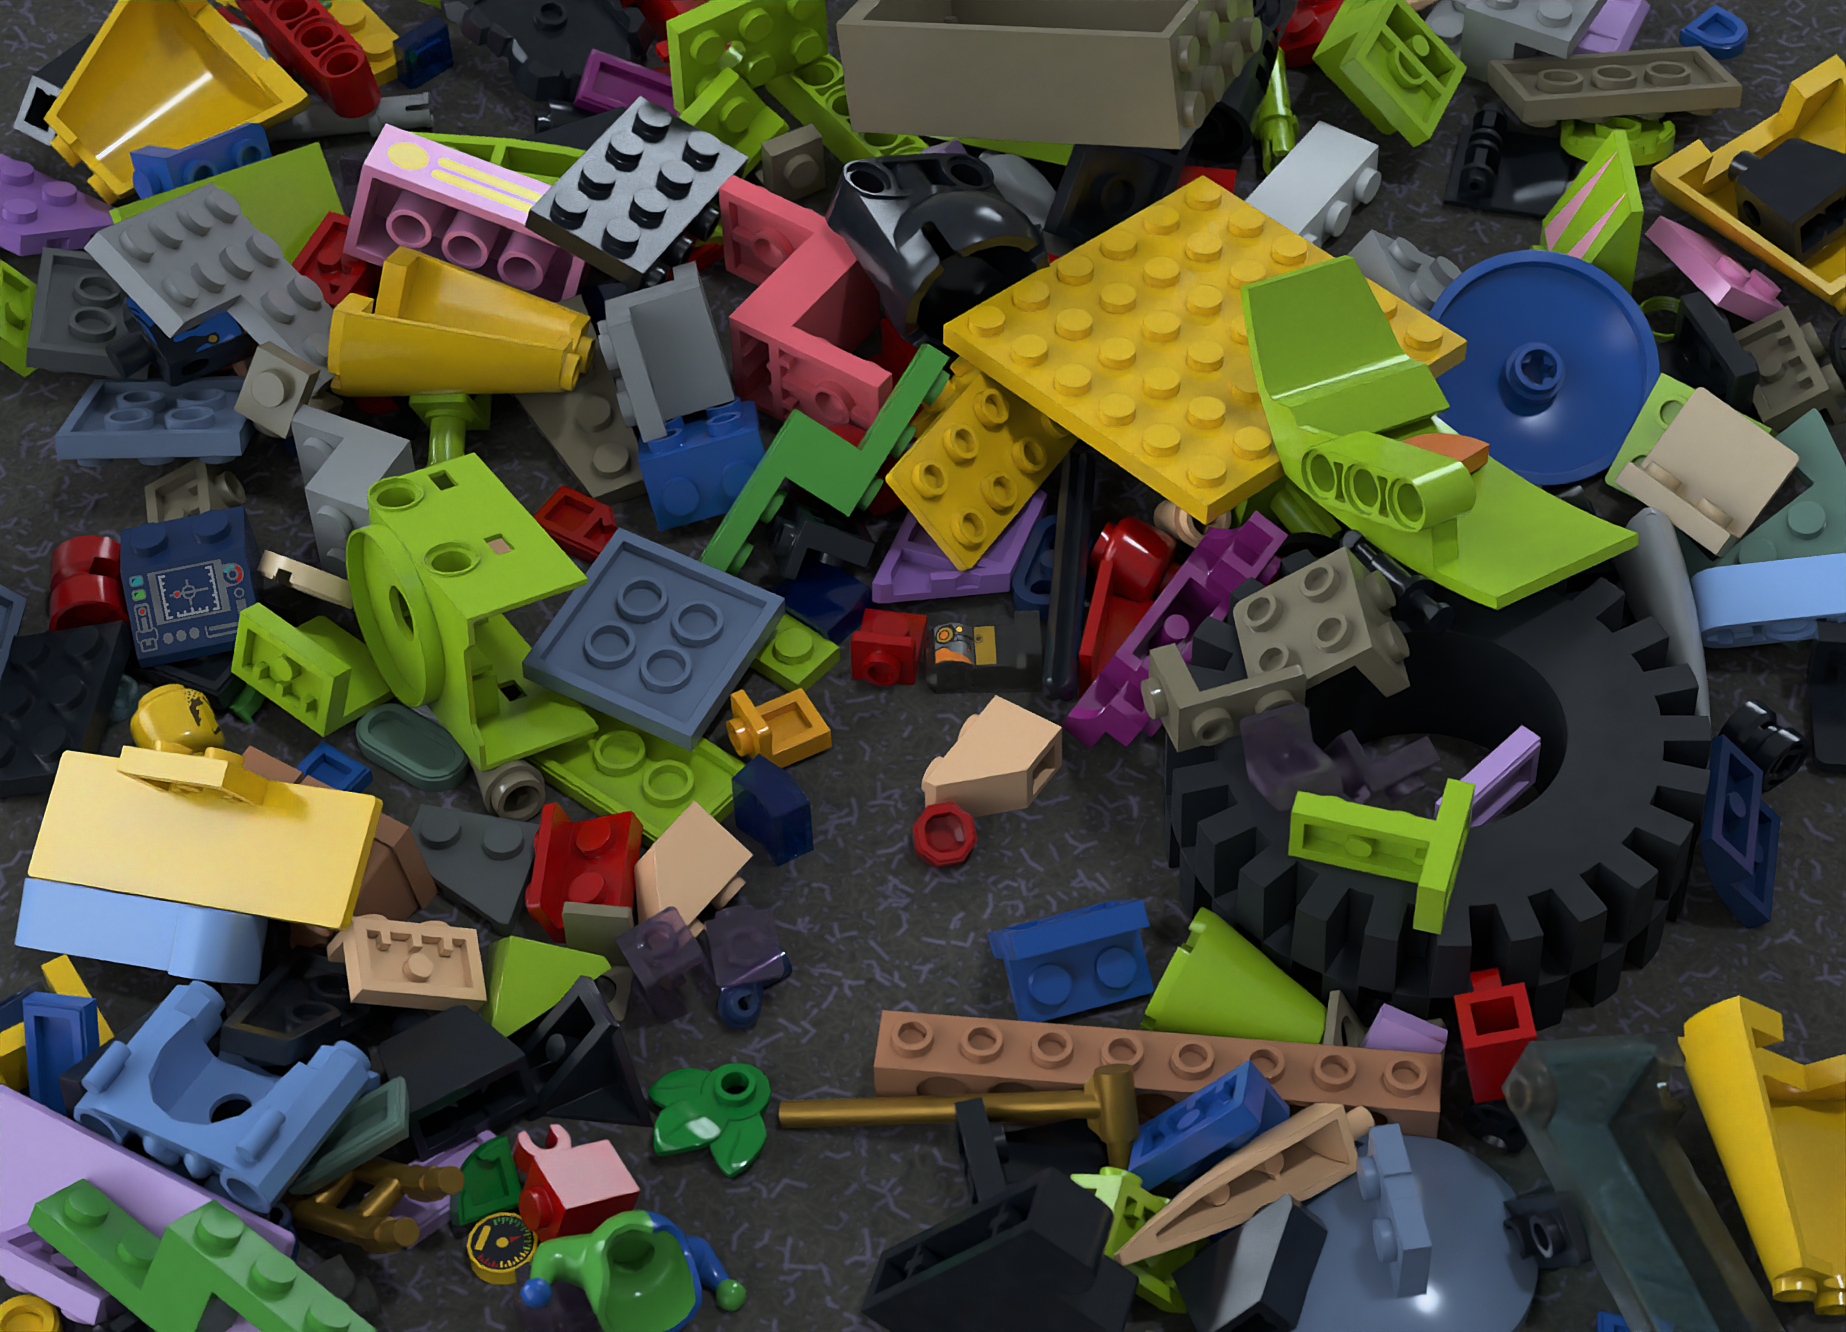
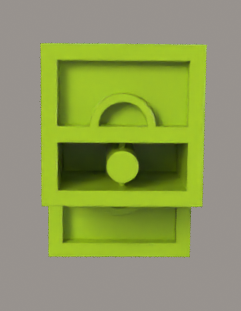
(1390, 66)

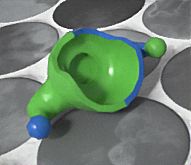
(635, 1273)

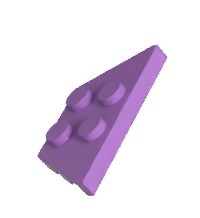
(45, 211)
(921, 570)

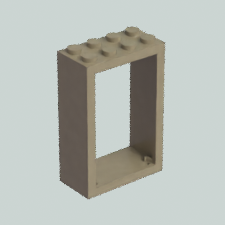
(1043, 67)

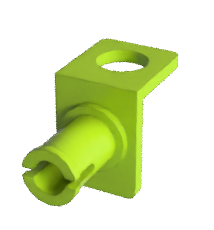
(448, 419)

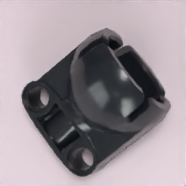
(932, 237)

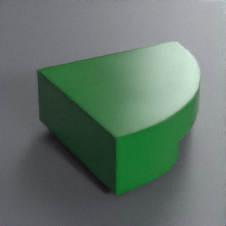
(489, 1183)

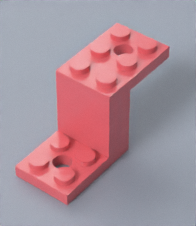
(805, 316)

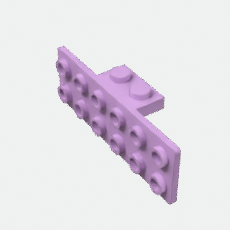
(49, 1152)

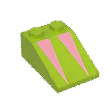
(1600, 213)

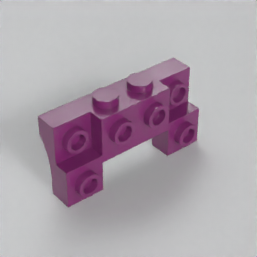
(1196, 591)

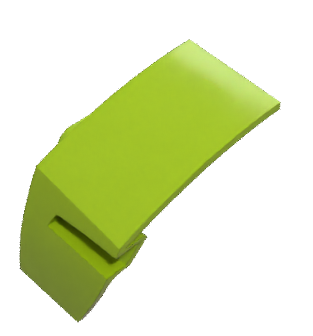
(1338, 413)

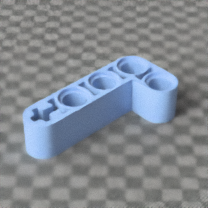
(1769, 600)
(141, 932)

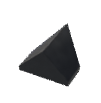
(583, 1063)

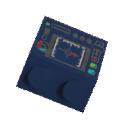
(189, 584)

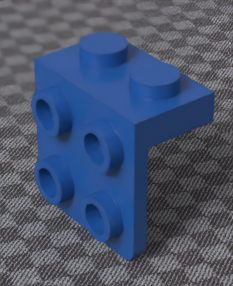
(167, 168)
(701, 463)

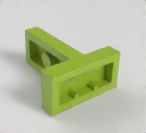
(1389, 843)

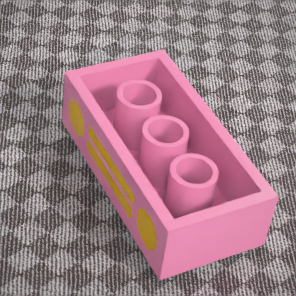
(458, 212)

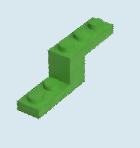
(826, 462)
(194, 1275)

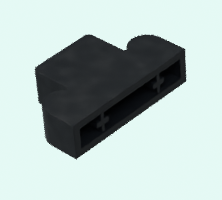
(1008, 1266)

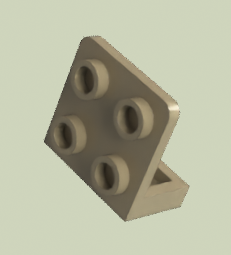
(1326, 622)

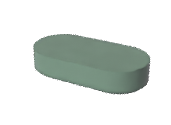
(412, 747)

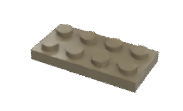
(1614, 84)

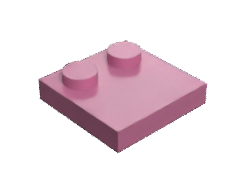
(1716, 271)

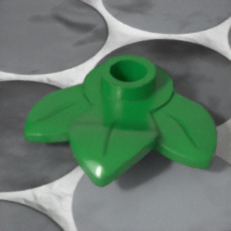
(703, 1115)

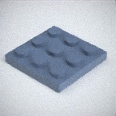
(156, 422)
(654, 639)

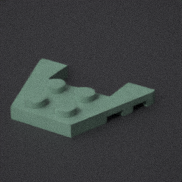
(1806, 526)

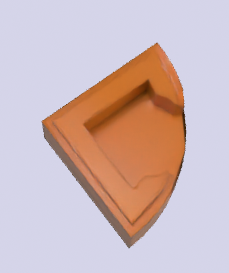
(1465, 449)

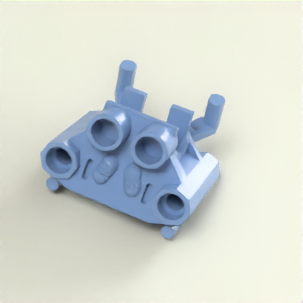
(171, 1083)

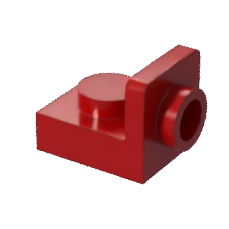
(888, 647)

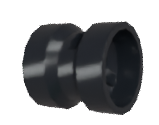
(1770, 746)

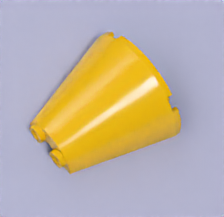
(163, 80)
(1701, 186)
(453, 334)
(1779, 1144)

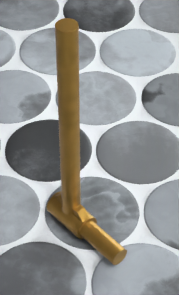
(1105, 1102)

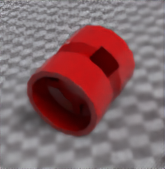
(86, 583)

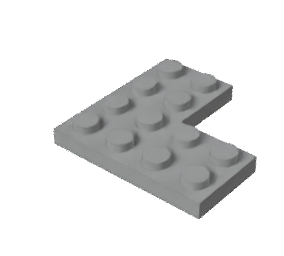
(208, 258)

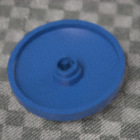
(1548, 365)

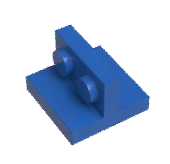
(1075, 959)

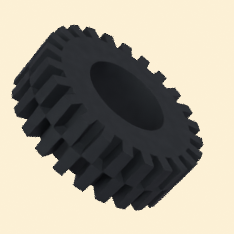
(1537, 894)

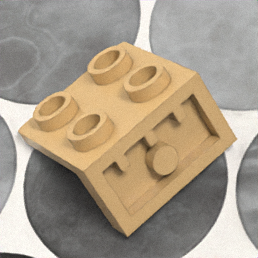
(1711, 472)

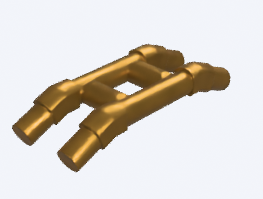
(369, 1221)

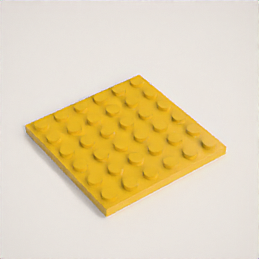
(1149, 347)

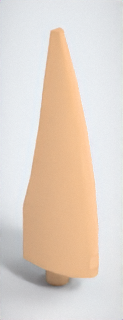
(1292, 1157)

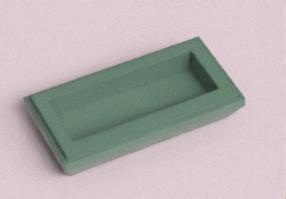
(363, 1133)

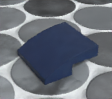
(1739, 835)

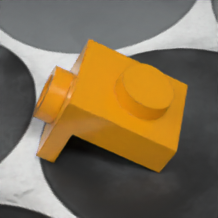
(779, 729)

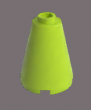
(1231, 990)

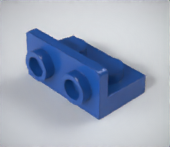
(1206, 1127)

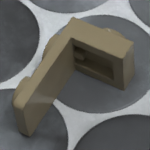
(792, 164)
(278, 388)
(1213, 714)

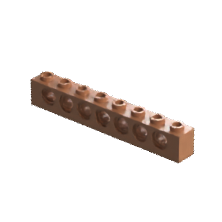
(985, 1055)

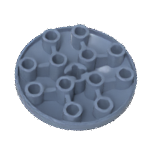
(1417, 1244)

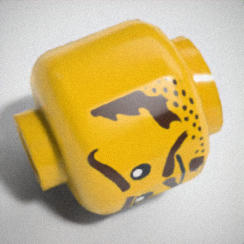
(176, 717)

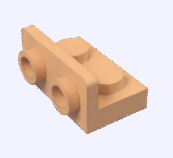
(410, 963)

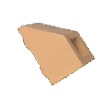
(997, 762)
(690, 868)

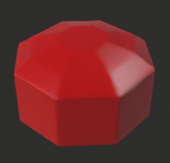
(944, 835)

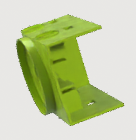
(436, 599)

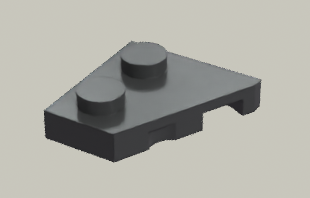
(478, 860)

